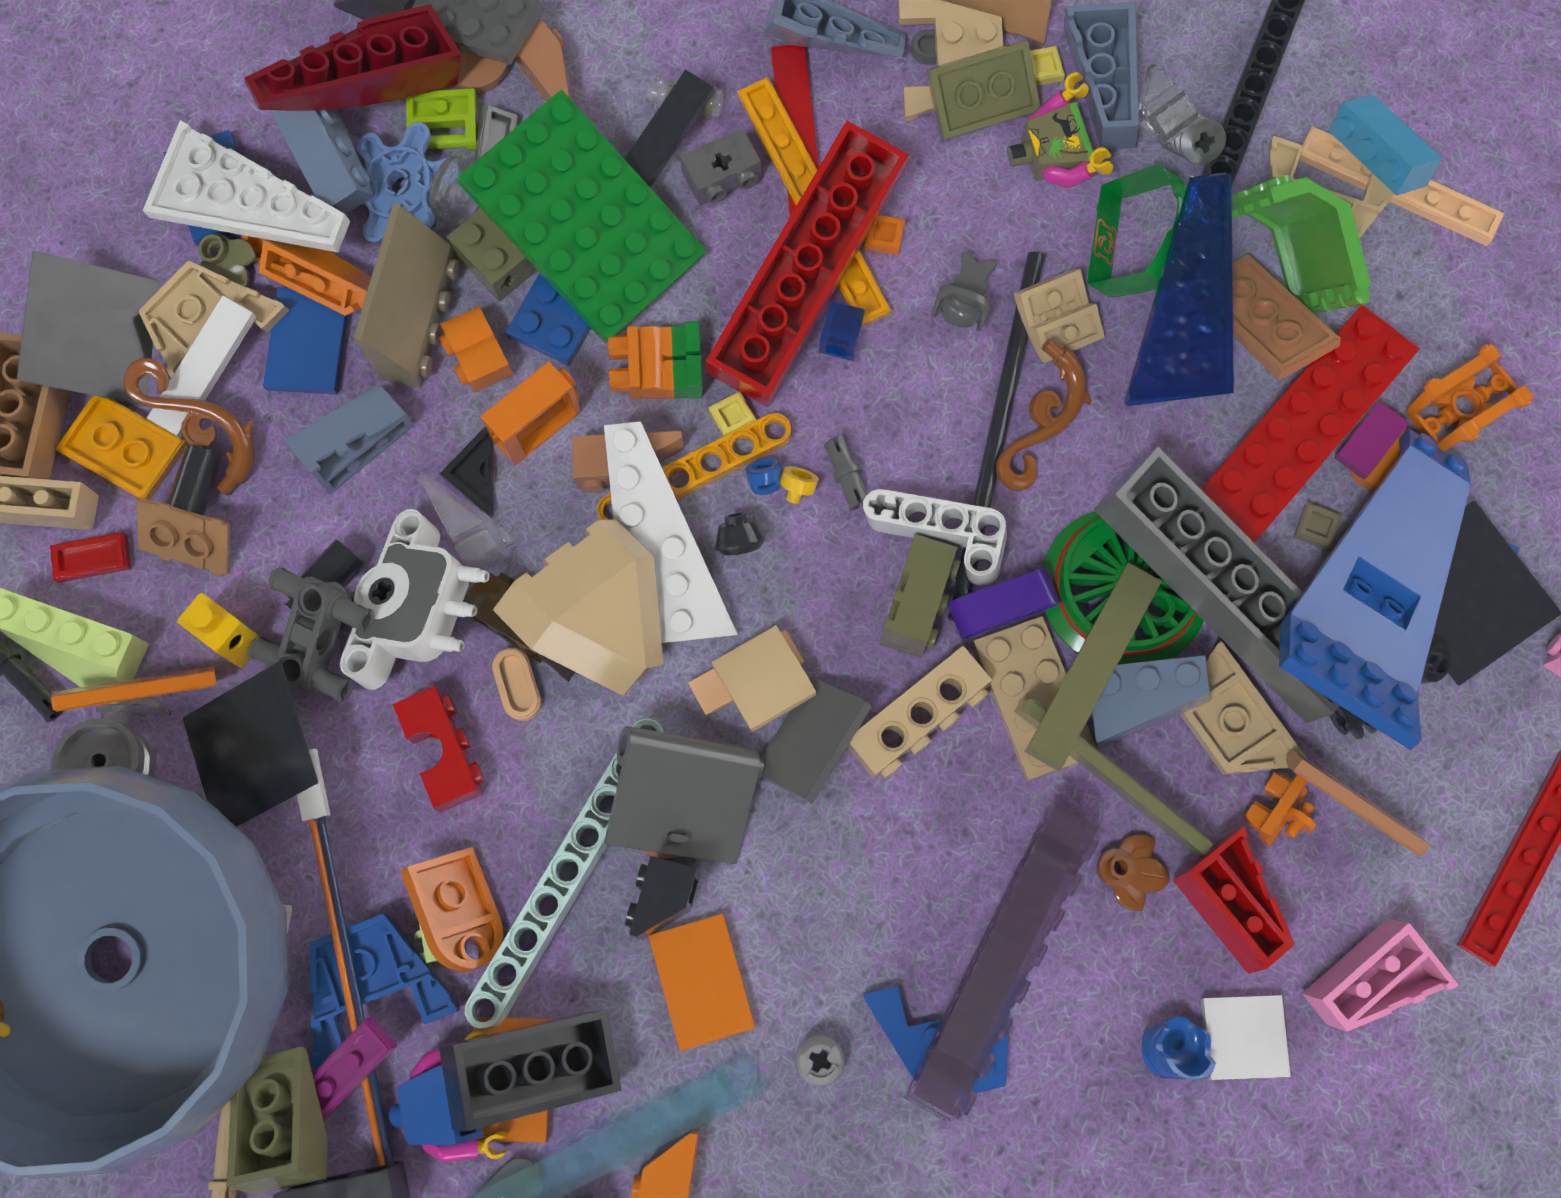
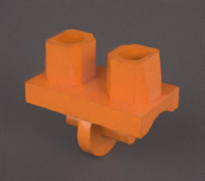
(1290, 795)

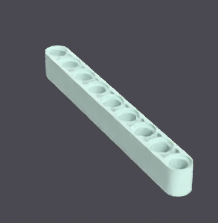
(549, 885)

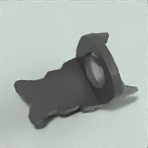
(964, 301)

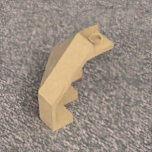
(591, 608)

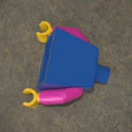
(426, 1115)

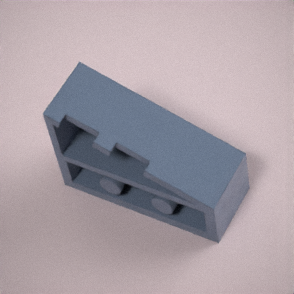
(349, 437)
(1148, 694)

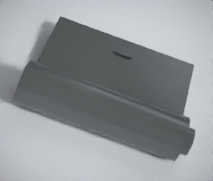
(685, 789)

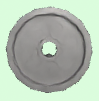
(103, 744)

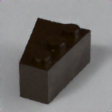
(485, 598)

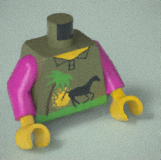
(1058, 142)

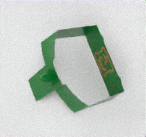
(1106, 231)

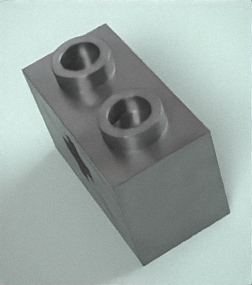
(721, 167)

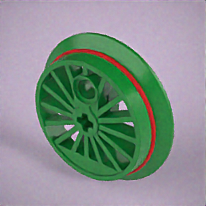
(1073, 549)

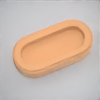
(516, 684)

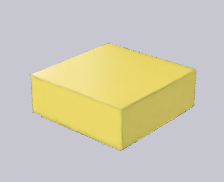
(1047, 65)
(731, 414)

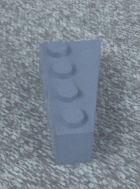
(1106, 56)
(326, 156)

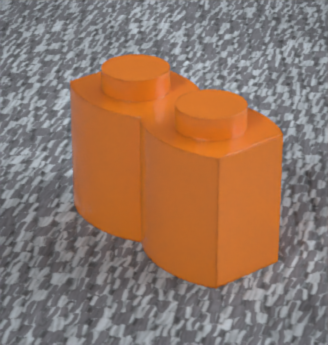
(476, 350)

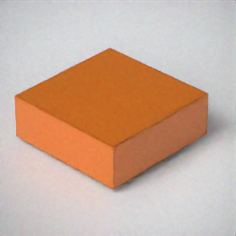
(885, 235)

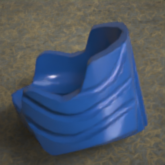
(1178, 1050)

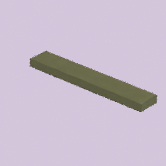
(1092, 667)
(1126, 786)

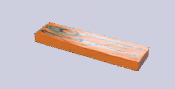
(133, 689)

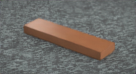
(1357, 803)

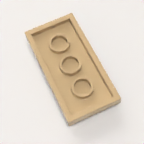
(1023, 668)

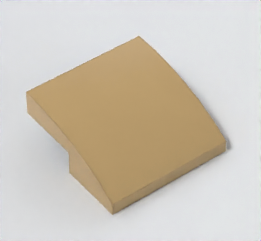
(1059, 311)
(764, 678)

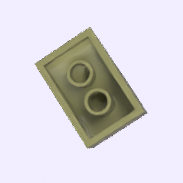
(277, 1127)

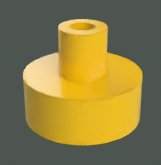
(798, 483)

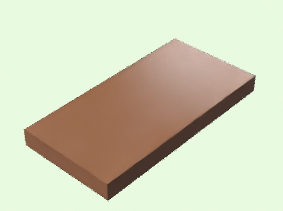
(1275, 322)

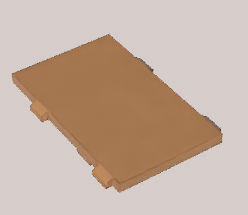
(183, 536)

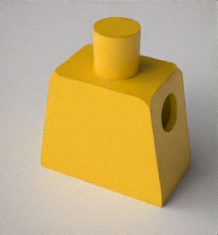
(217, 628)

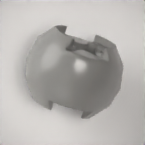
(804, 1064)

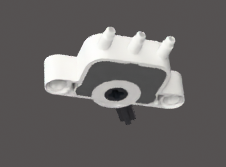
(415, 602)

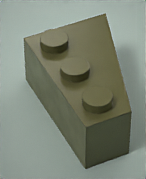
(920, 596)

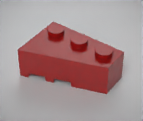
(1236, 903)

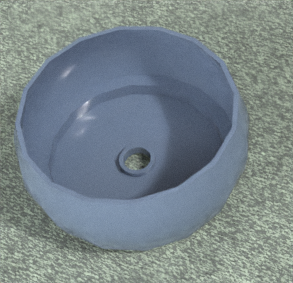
(144, 1061)

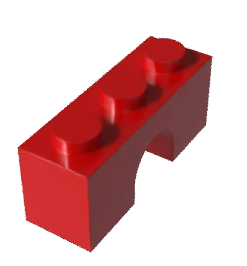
(454, 776)

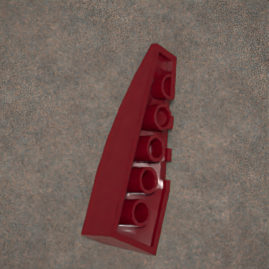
(370, 65)

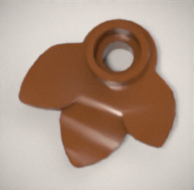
(1138, 871)

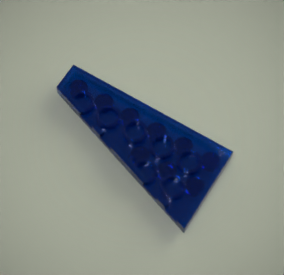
(1191, 318)

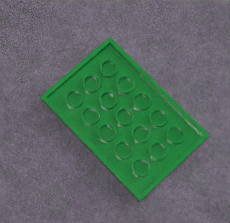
(581, 215)

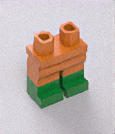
(660, 362)

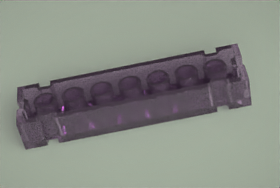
(1000, 965)

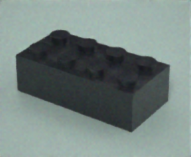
(529, 1069)

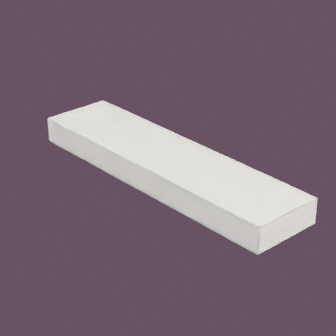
(205, 360)

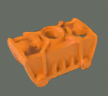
(1460, 384)

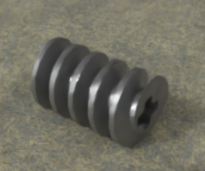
(1200, 142)

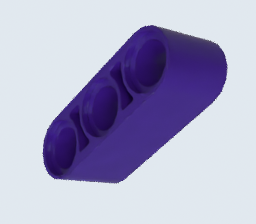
(1003, 603)

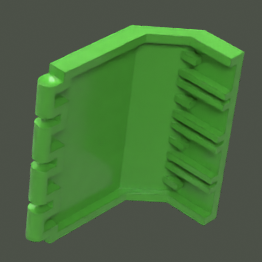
(1312, 240)

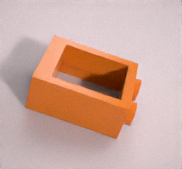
(532, 412)

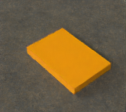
(121, 447)

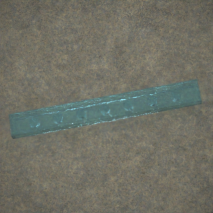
(631, 1136)

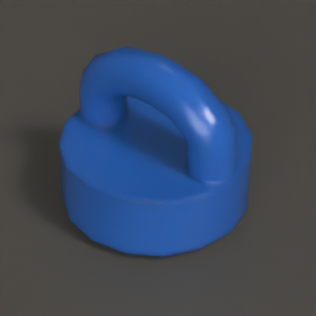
(764, 472)

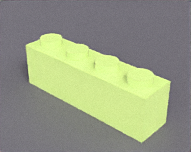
(70, 643)

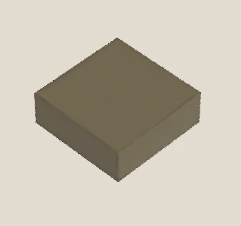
(1317, 526)

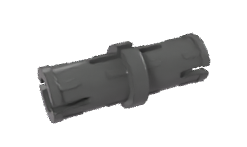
(846, 472)

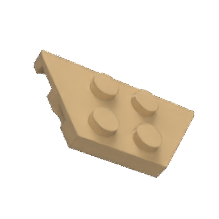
(1238, 723)

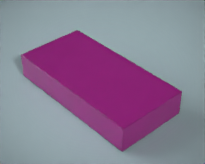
(1371, 440)

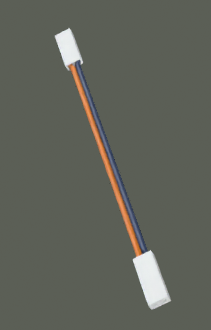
(313, 806)

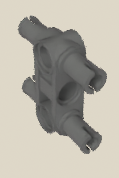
(312, 633)

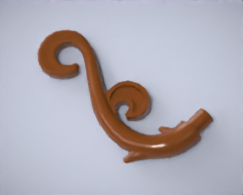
(1039, 410)
(241, 435)

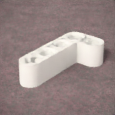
(937, 513)

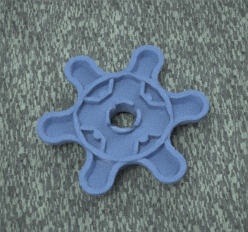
(388, 164)

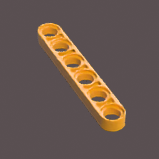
(724, 450)

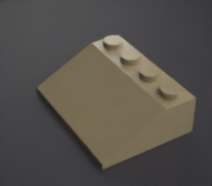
(406, 300)

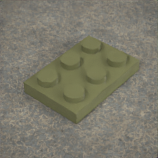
(983, 89)

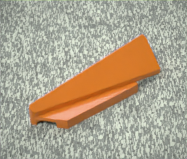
(312, 273)

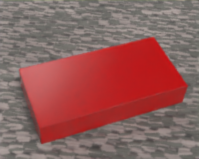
(90, 557)

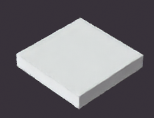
(1246, 1036)

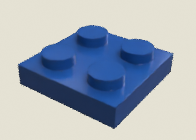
(548, 323)

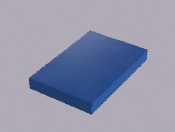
(305, 347)

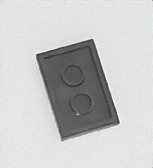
(813, 740)

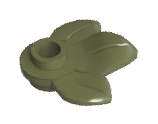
(230, 260)

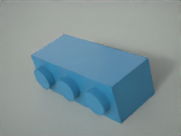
(1385, 144)

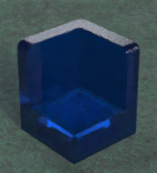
(841, 331)

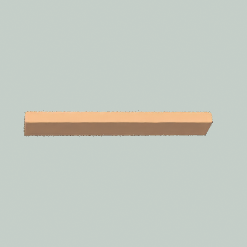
(1431, 202)

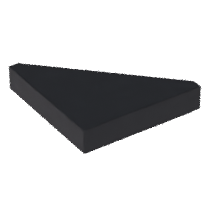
(473, 472)

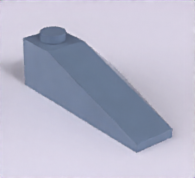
(831, 27)

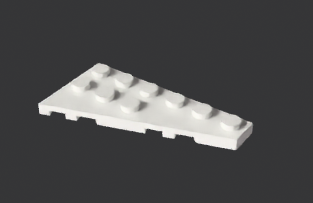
(229, 193)
(649, 511)

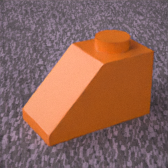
(670, 1172)

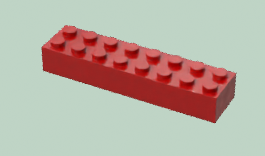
(806, 263)
(1308, 422)

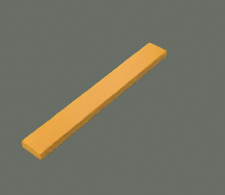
(796, 173)

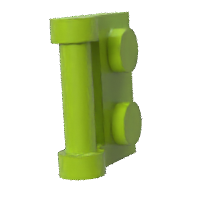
(446, 110)

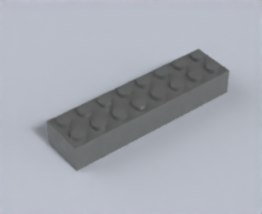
(1210, 569)

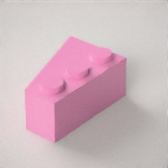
(1378, 977)

